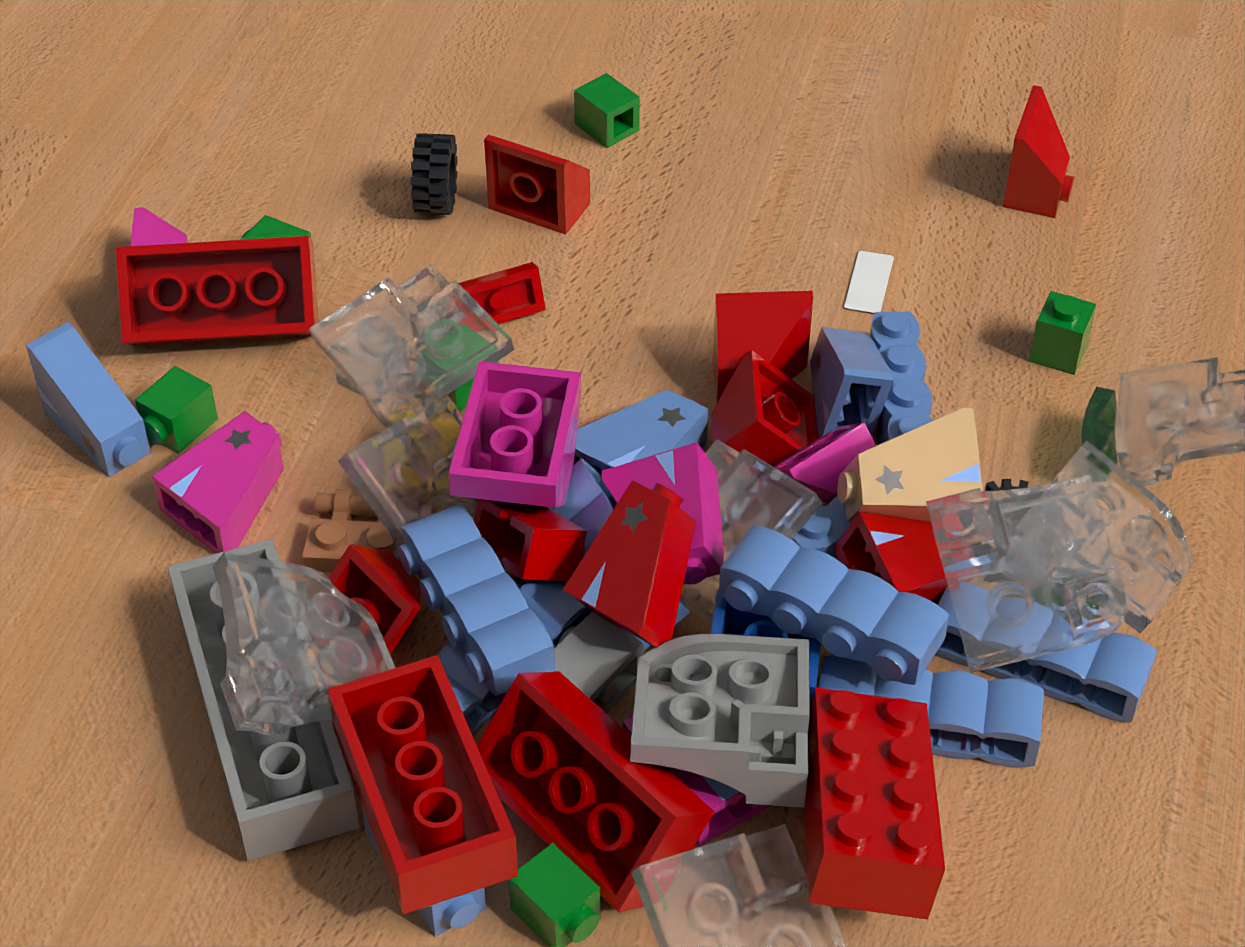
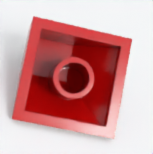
(1038, 161)
(535, 185)
(765, 322)
(764, 412)
(381, 587)

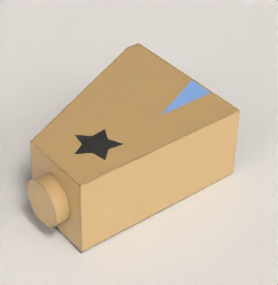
(914, 469)

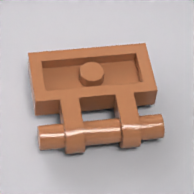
(330, 537)

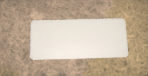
(869, 282)

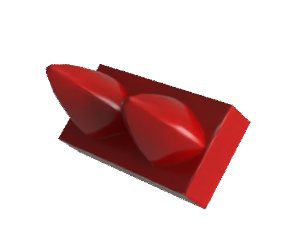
(508, 292)

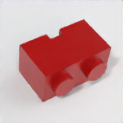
(531, 539)

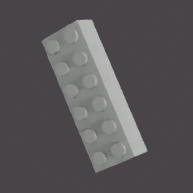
(280, 786)

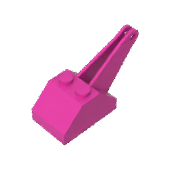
(517, 435)

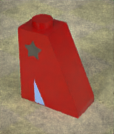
(896, 551)
(638, 564)

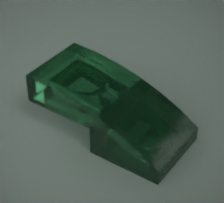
(1100, 422)

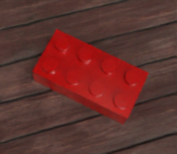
(217, 290)
(423, 784)
(574, 784)
(871, 805)

